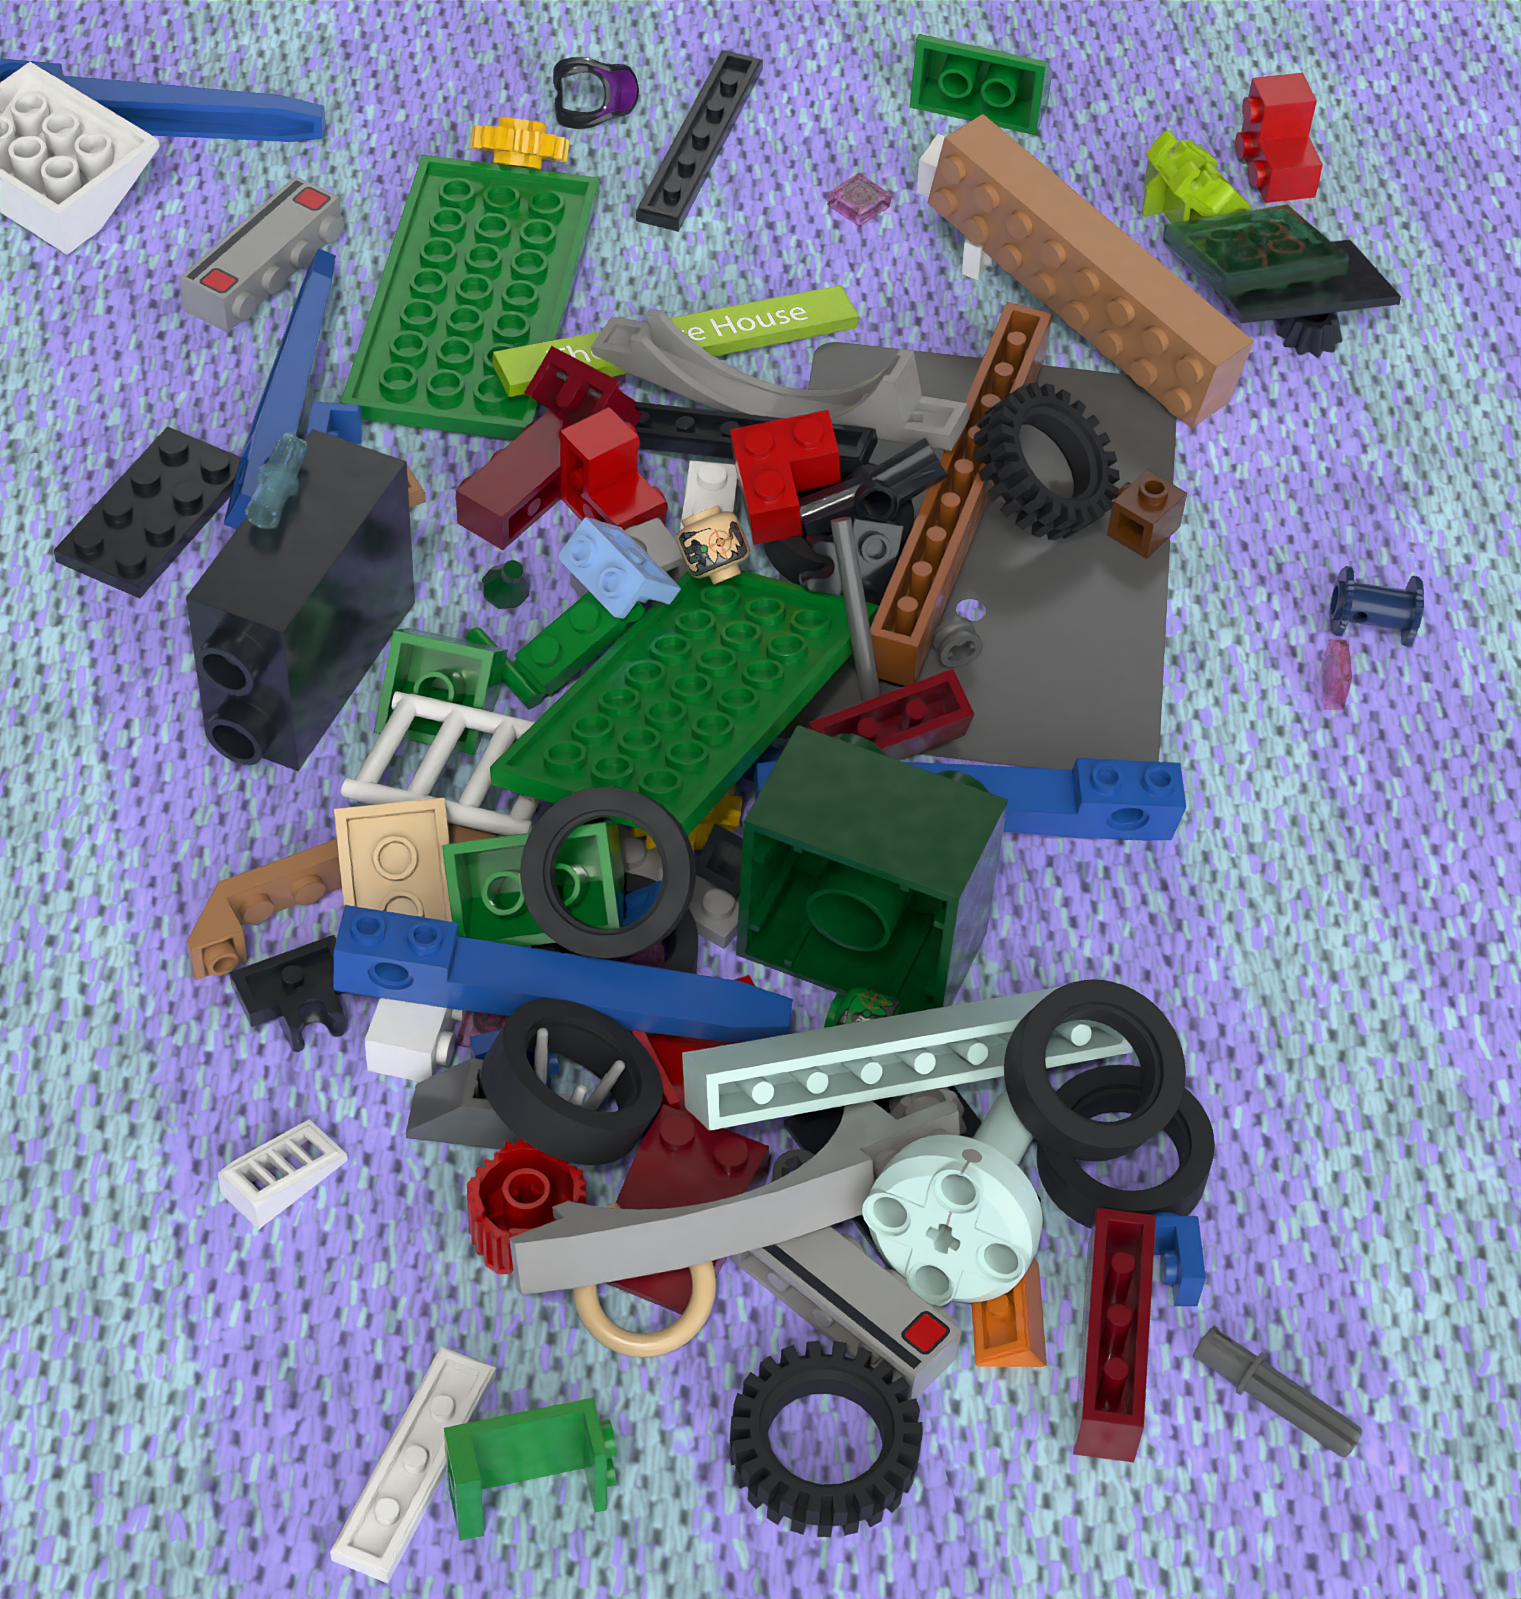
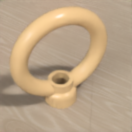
(655, 1343)

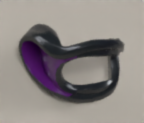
(619, 86)

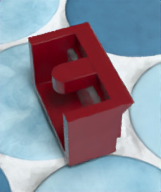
(578, 389)

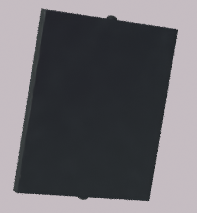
(1358, 289)

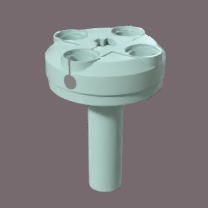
(959, 1211)

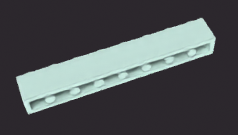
(874, 1060)

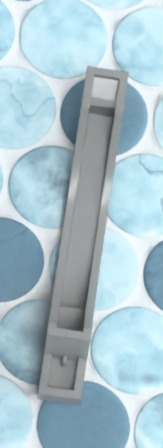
(885, 402)
(611, 1244)

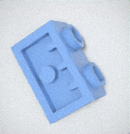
(615, 568)

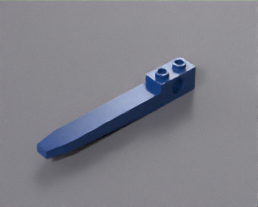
(195, 110)
(286, 384)
(1087, 802)
(432, 966)

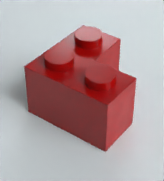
(1277, 138)
(776, 463)
(602, 473)

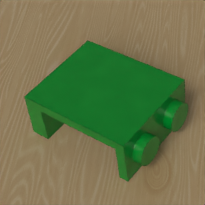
(524, 1449)

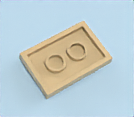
(395, 857)

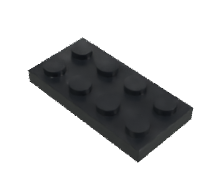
(150, 513)

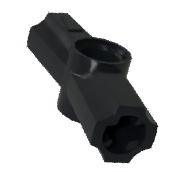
(896, 479)

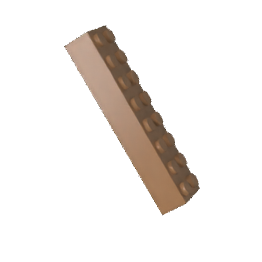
(1088, 271)

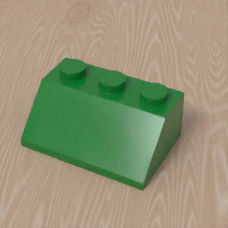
(976, 81)
(488, 890)

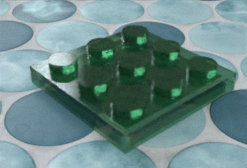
(1255, 250)

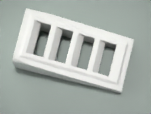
(264, 1205)

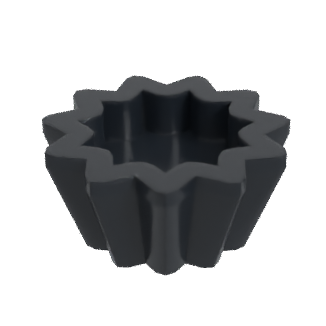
(1311, 333)

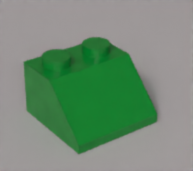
(444, 671)

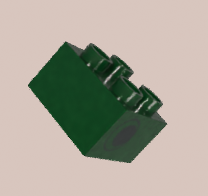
(868, 871)

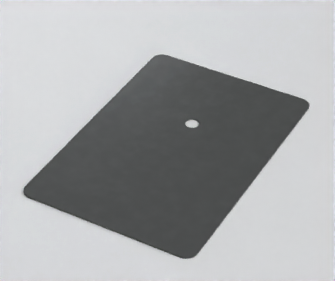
(1067, 622)

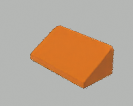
(1011, 1327)

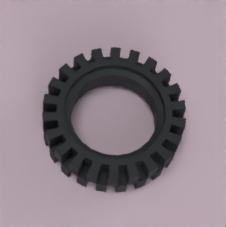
(1016, 480)
(834, 1375)

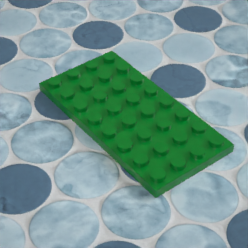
(471, 272)
(686, 696)

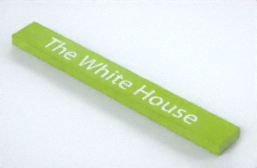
(714, 330)

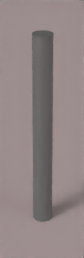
(855, 608)

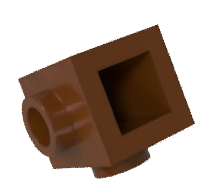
(1146, 513)

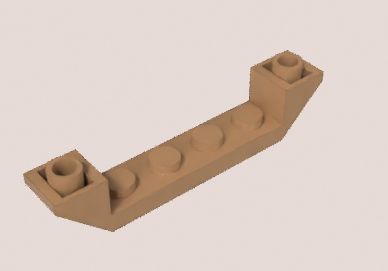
(253, 896)

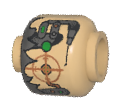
(713, 544)

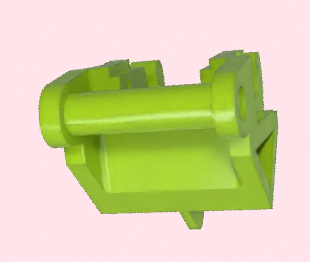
(1171, 184)

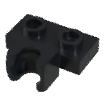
(877, 554)
(294, 989)

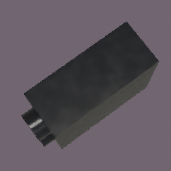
(303, 607)

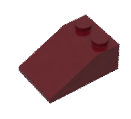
(682, 1167)

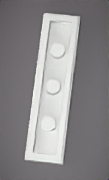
(411, 1466)

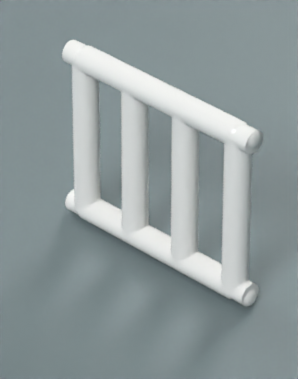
(454, 718)

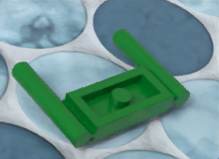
(560, 648)

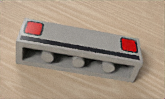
(261, 254)
(857, 1303)

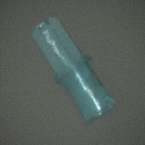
(276, 481)

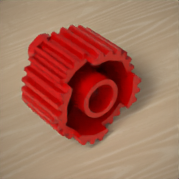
(516, 1196)

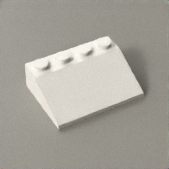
(64, 158)

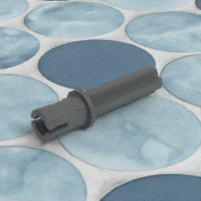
(1277, 1392)

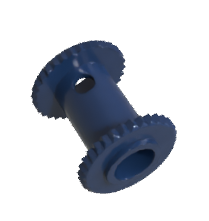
(1377, 605)

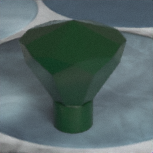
(506, 585)

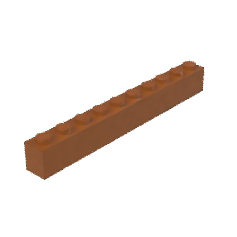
(954, 505)

